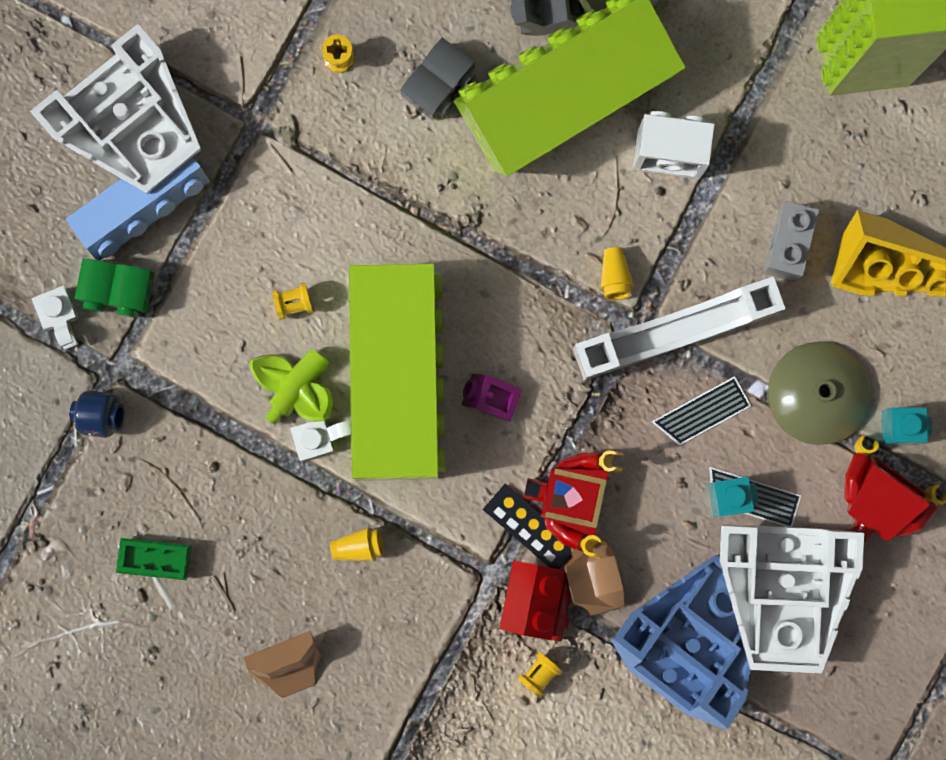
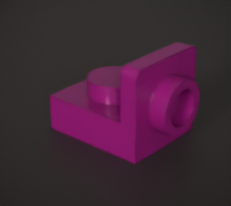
(491, 396)

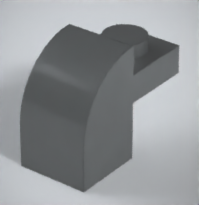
(545, 16)

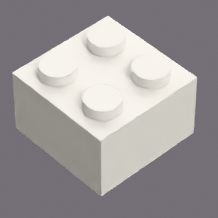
(673, 145)

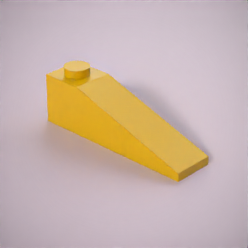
(888, 258)

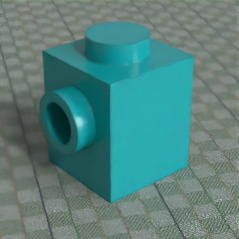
(906, 426)
(732, 497)

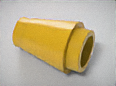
(616, 276)
(358, 546)

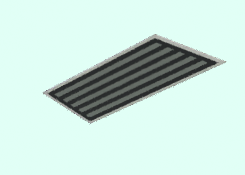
(703, 412)
(773, 503)

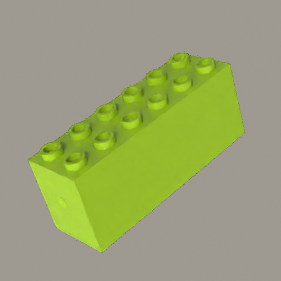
(880, 43)
(568, 83)
(395, 372)

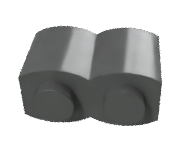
(438, 79)

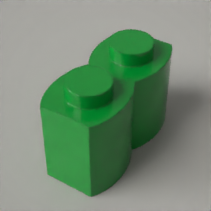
(114, 286)

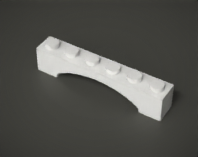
(678, 329)

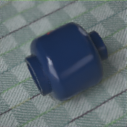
(97, 414)

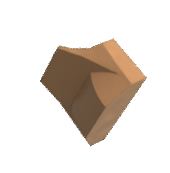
(595, 582)
(287, 665)

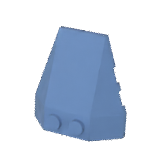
(690, 646)

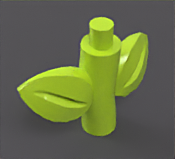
(294, 386)

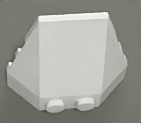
(125, 115)
(789, 591)

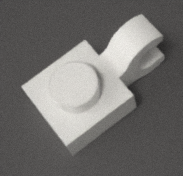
(57, 312)
(316, 438)

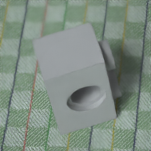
(790, 241)

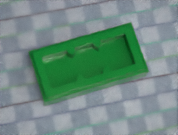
(153, 559)

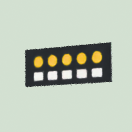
(527, 527)

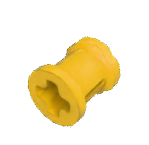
(329, 49)
(297, 293)
(540, 674)

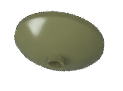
(796, 396)

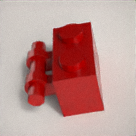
(536, 602)

